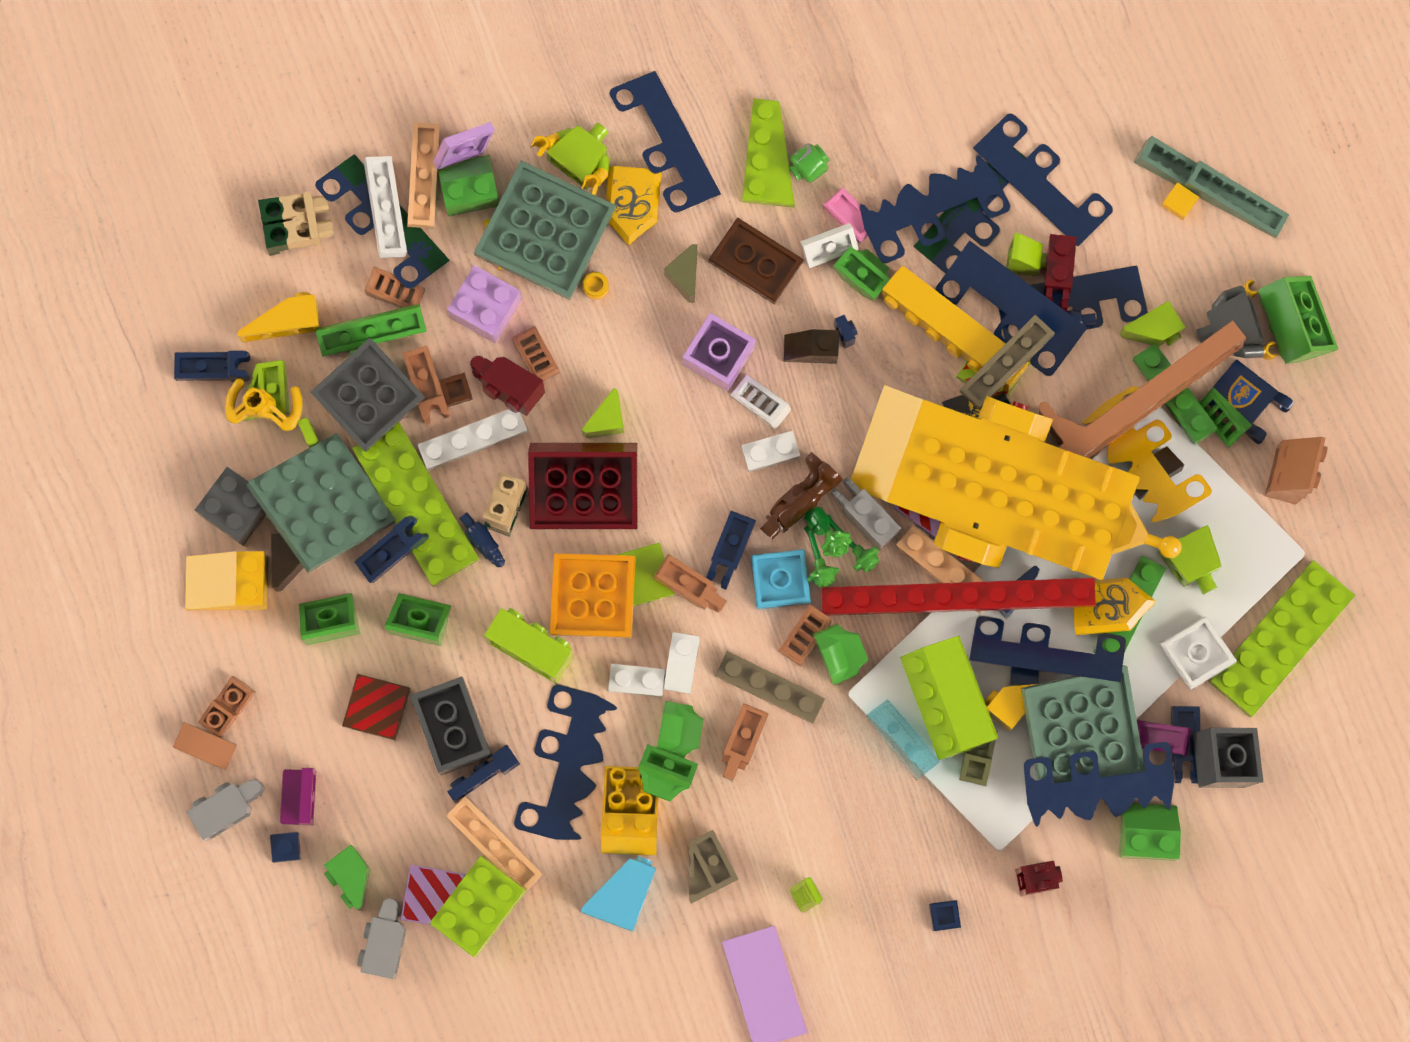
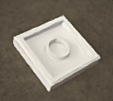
(1198, 653)

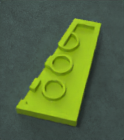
(767, 164)

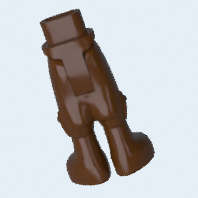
(801, 497)

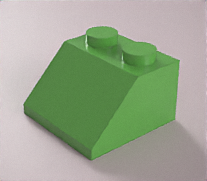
(469, 186)
(1150, 833)

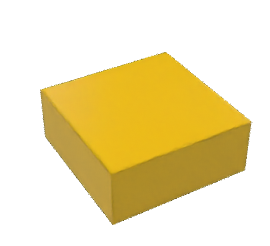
(1180, 201)

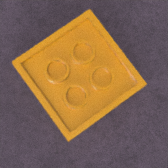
(592, 595)

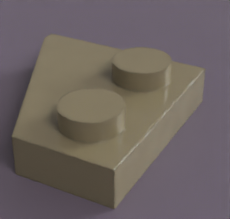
(708, 867)

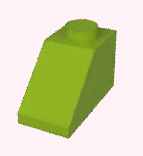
(1025, 256)
(1157, 326)

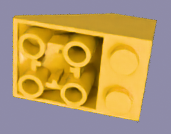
(628, 814)

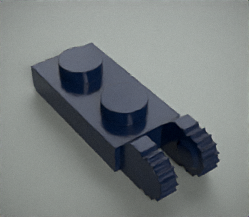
(731, 546)
(1190, 718)

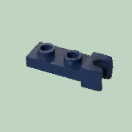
(210, 366)
(390, 549)
(503, 761)

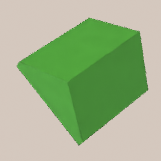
(328, 619)
(418, 619)

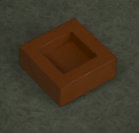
(456, 389)

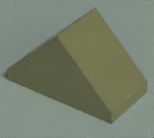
(682, 272)

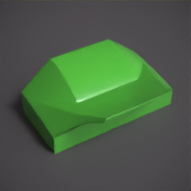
(863, 272)
(840, 652)
(679, 729)
(665, 773)

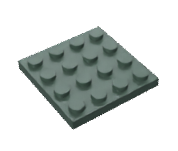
(545, 230)
(321, 502)
(1083, 717)

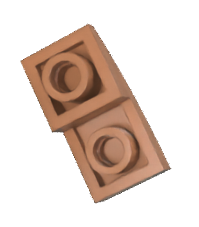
(226, 707)
(204, 745)

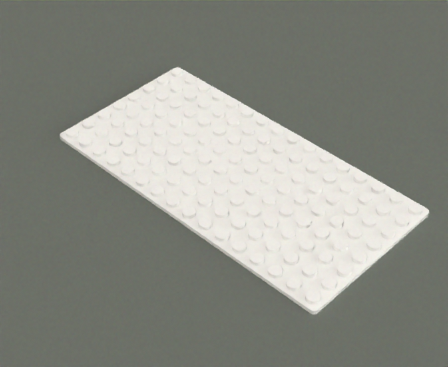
(1252, 559)

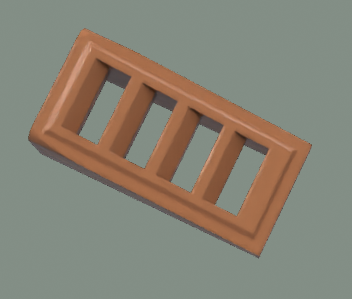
(381, 293)
(544, 373)
(792, 655)

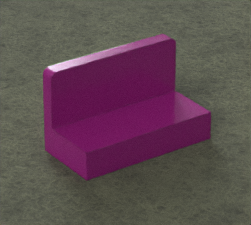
(298, 797)

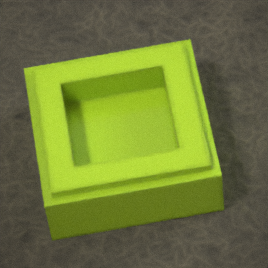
(308, 432)

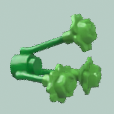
(836, 545)

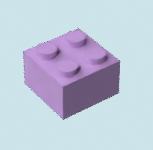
(484, 304)
(719, 352)

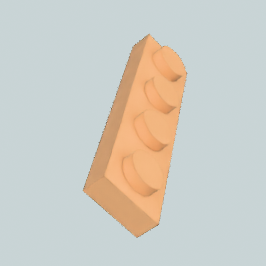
(423, 175)
(933, 559)
(493, 843)

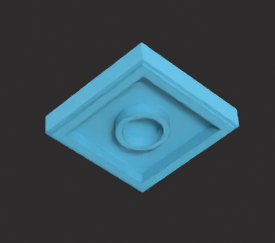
(780, 579)

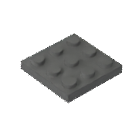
(367, 394)

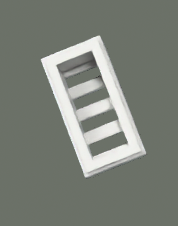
(777, 416)

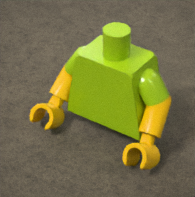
(577, 154)

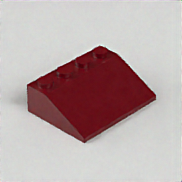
(583, 485)

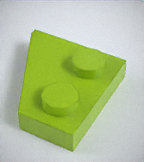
(273, 379)

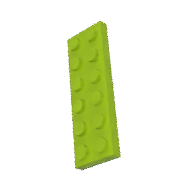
(410, 491)
(1282, 638)

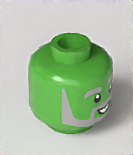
(809, 163)

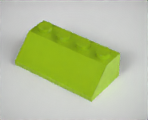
(949, 697)

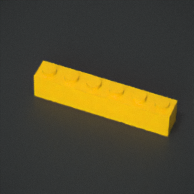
(943, 321)

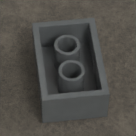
(451, 726)

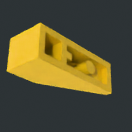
(289, 318)

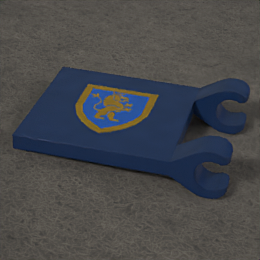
(1249, 396)

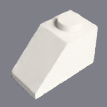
(681, 663)

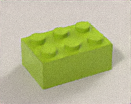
(529, 644)
(478, 906)

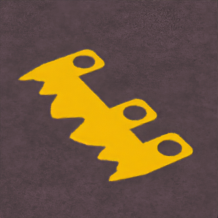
(1137, 448)

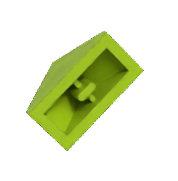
(606, 419)

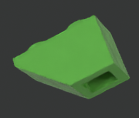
(351, 875)

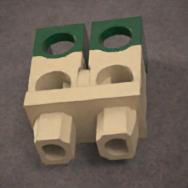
(293, 223)
(504, 504)

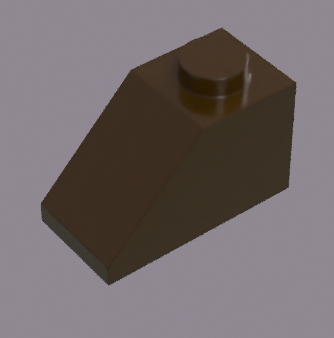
(812, 346)
(284, 563)

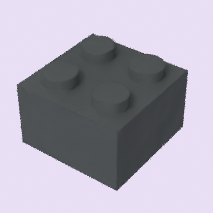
(231, 507)
(1227, 757)

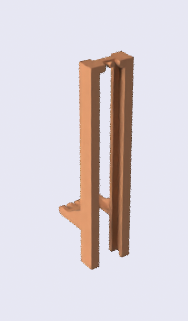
(1148, 398)

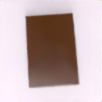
(756, 260)

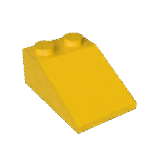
(227, 581)

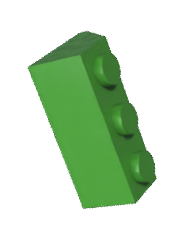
(1297, 319)

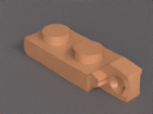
(689, 584)
(743, 739)

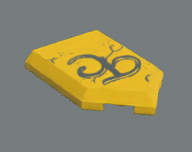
(636, 200)
(1117, 608)

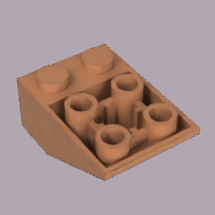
(1296, 469)

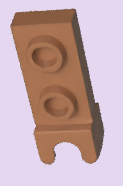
(425, 379)

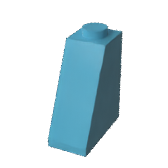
(622, 895)

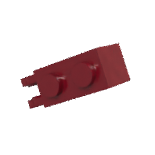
(1060, 267)
(508, 383)
(1038, 878)

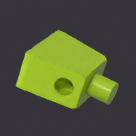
(1196, 560)

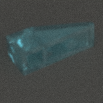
(903, 740)

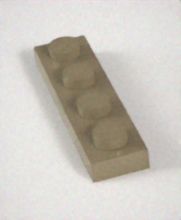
(1007, 361)
(770, 687)

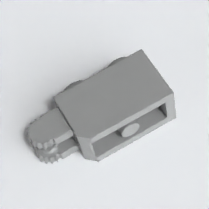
(867, 515)
(224, 808)
(384, 942)

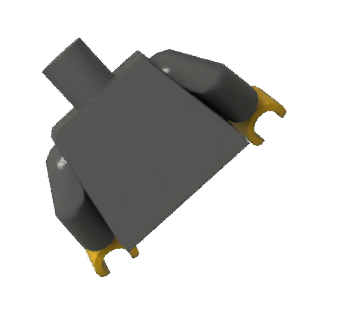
(1237, 306)

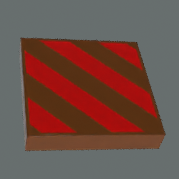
(376, 707)

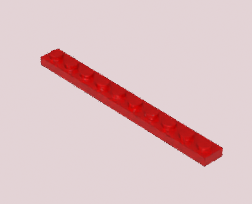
(959, 597)

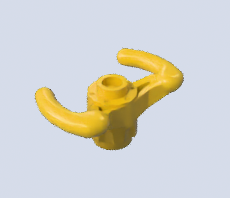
(261, 405)

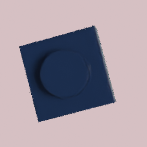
(846, 331)
(285, 847)

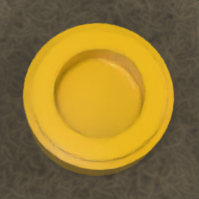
(595, 285)

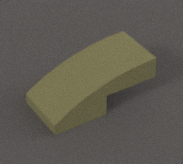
(977, 764)

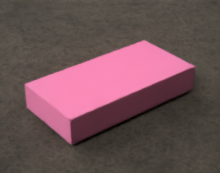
(847, 210)

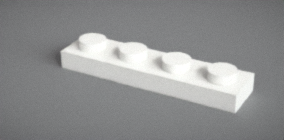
(385, 207)
(472, 438)

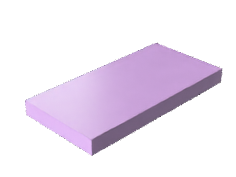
(764, 986)

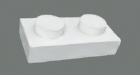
(828, 245)
(770, 451)
(636, 680)

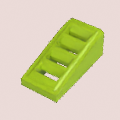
(806, 894)

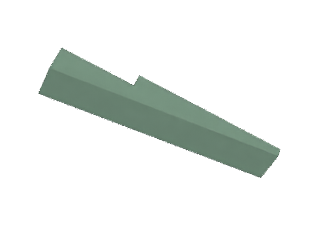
(1211, 186)

